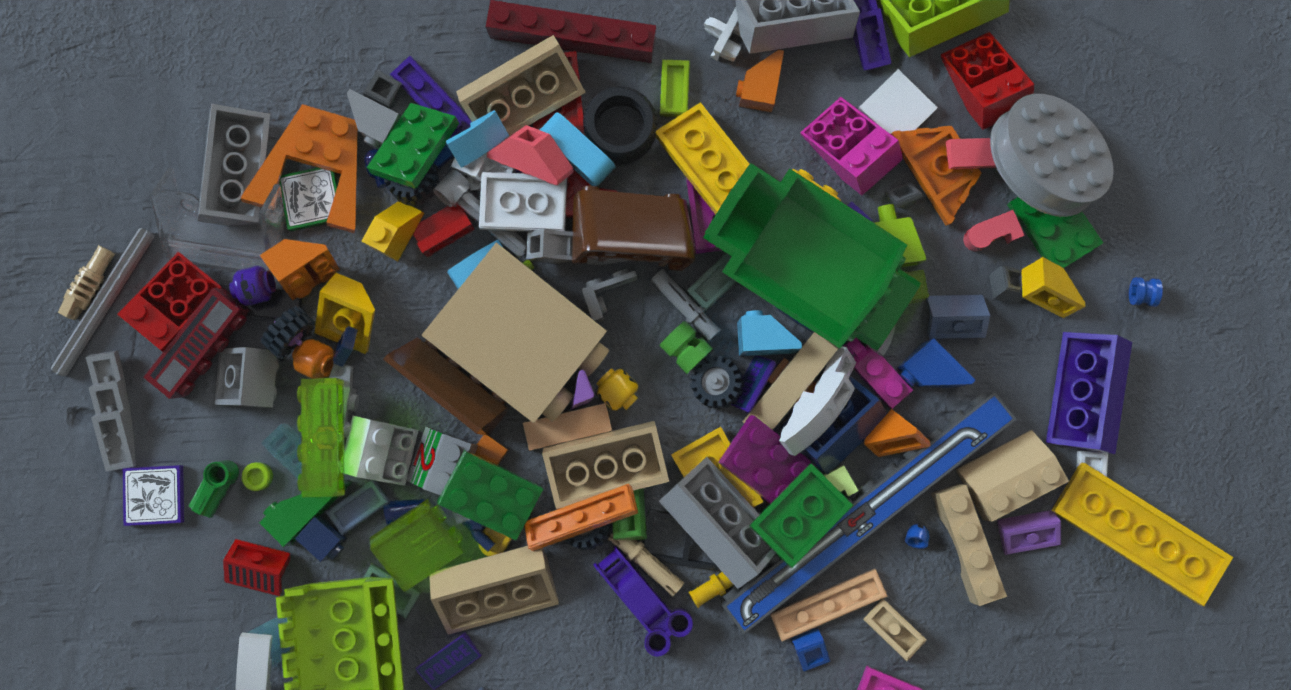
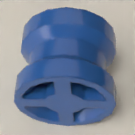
(1145, 291)

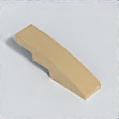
(793, 380)

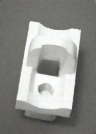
(724, 47)

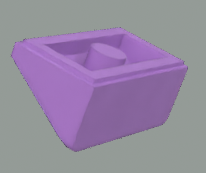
(582, 390)
(1029, 532)

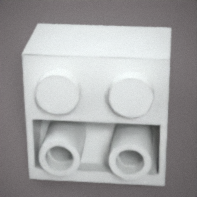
(379, 450)

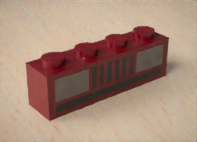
(197, 344)

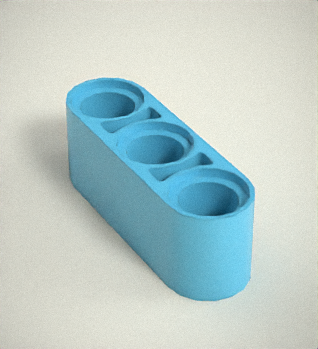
(579, 150)

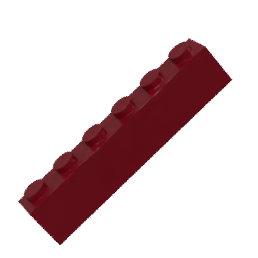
(571, 30)

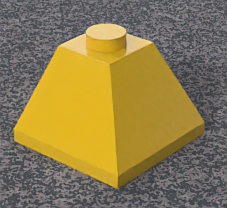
(345, 304)

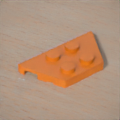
(928, 161)

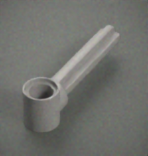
(455, 191)

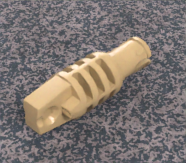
(85, 284)

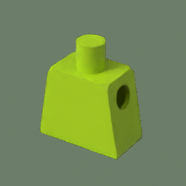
(904, 231)

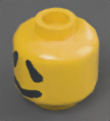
(617, 389)

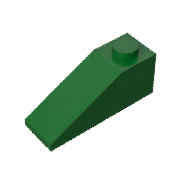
(292, 515)

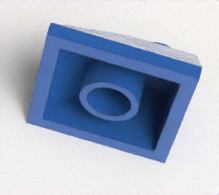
(933, 367)

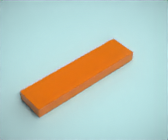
(580, 517)

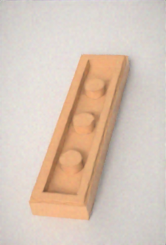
(828, 604)

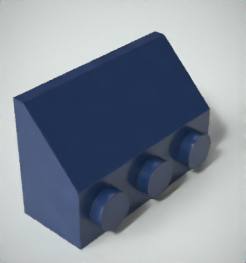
(848, 430)

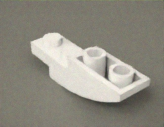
(818, 410)

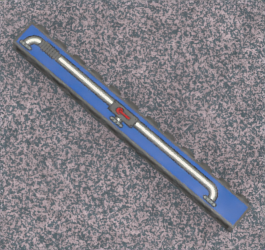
(872, 508)

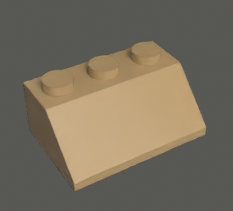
(1011, 476)

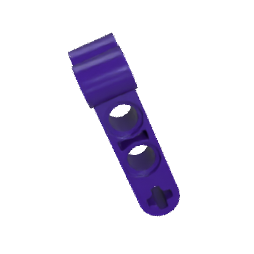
(642, 600)

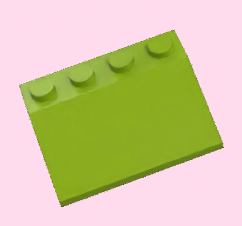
(927, 23)

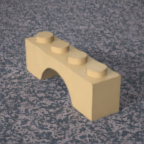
(976, 561)

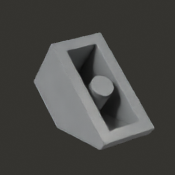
(372, 119)

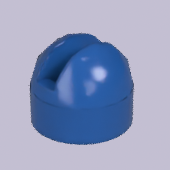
(917, 537)

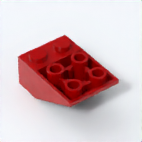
(986, 78)
(168, 301)

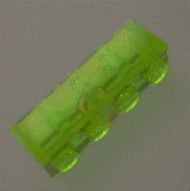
(321, 437)

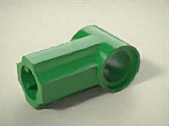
(213, 489)

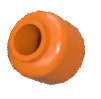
(313, 359)

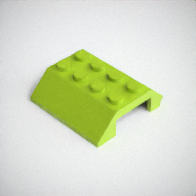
(341, 635)

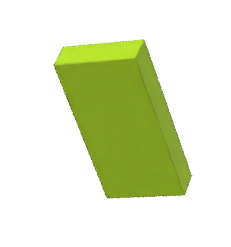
(674, 87)

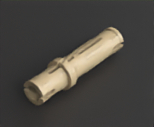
(649, 564)

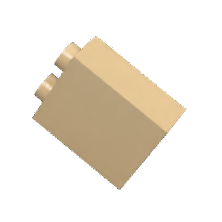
(517, 335)

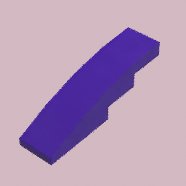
(871, 36)

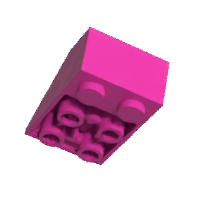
(853, 145)

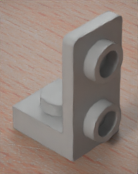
(596, 304)

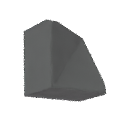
(382, 89)
(1006, 284)

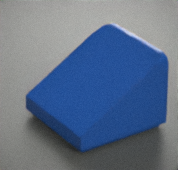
(810, 649)

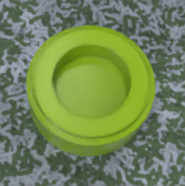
(257, 476)

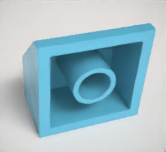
(764, 336)

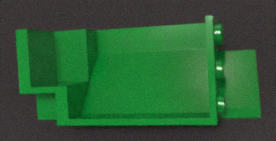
(813, 257)

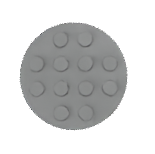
(1051, 155)

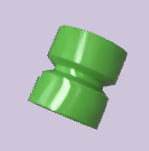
(686, 347)

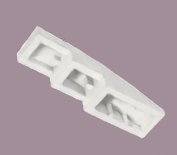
(254, 662)

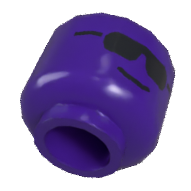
(252, 285)

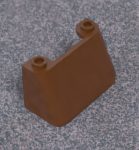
(632, 228)

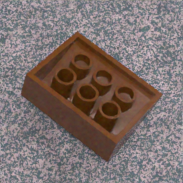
(448, 385)

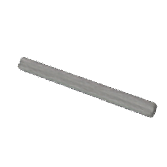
(102, 302)

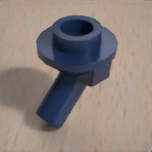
(479, 536)

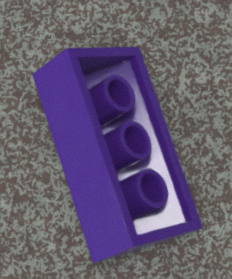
(1089, 392)

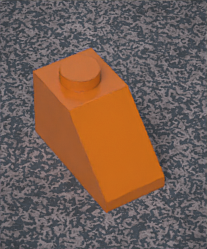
(761, 84)

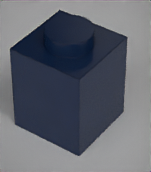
(321, 539)

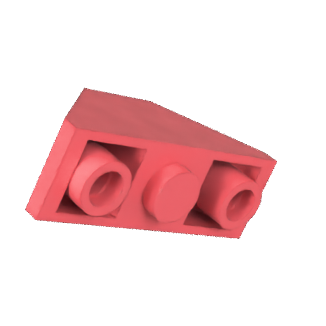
(533, 154)

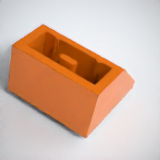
(300, 266)

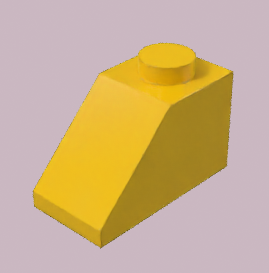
(393, 229)
(1050, 288)

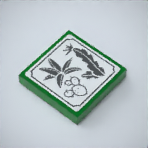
(307, 197)

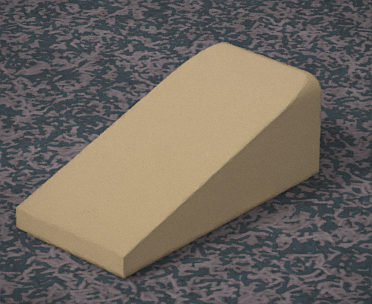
(895, 630)

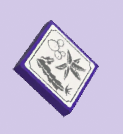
(153, 495)

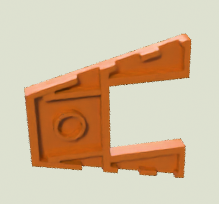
(318, 141)

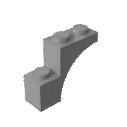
(555, 247)

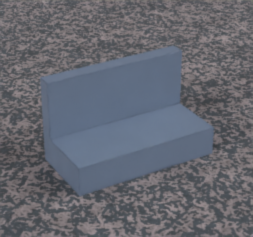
(957, 316)

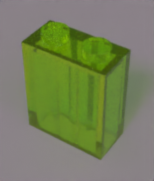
(416, 544)

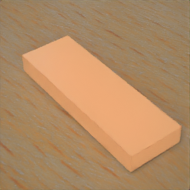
(567, 427)

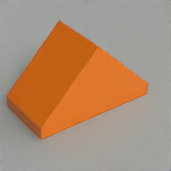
(895, 436)

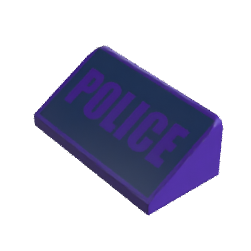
(754, 382)
(448, 661)

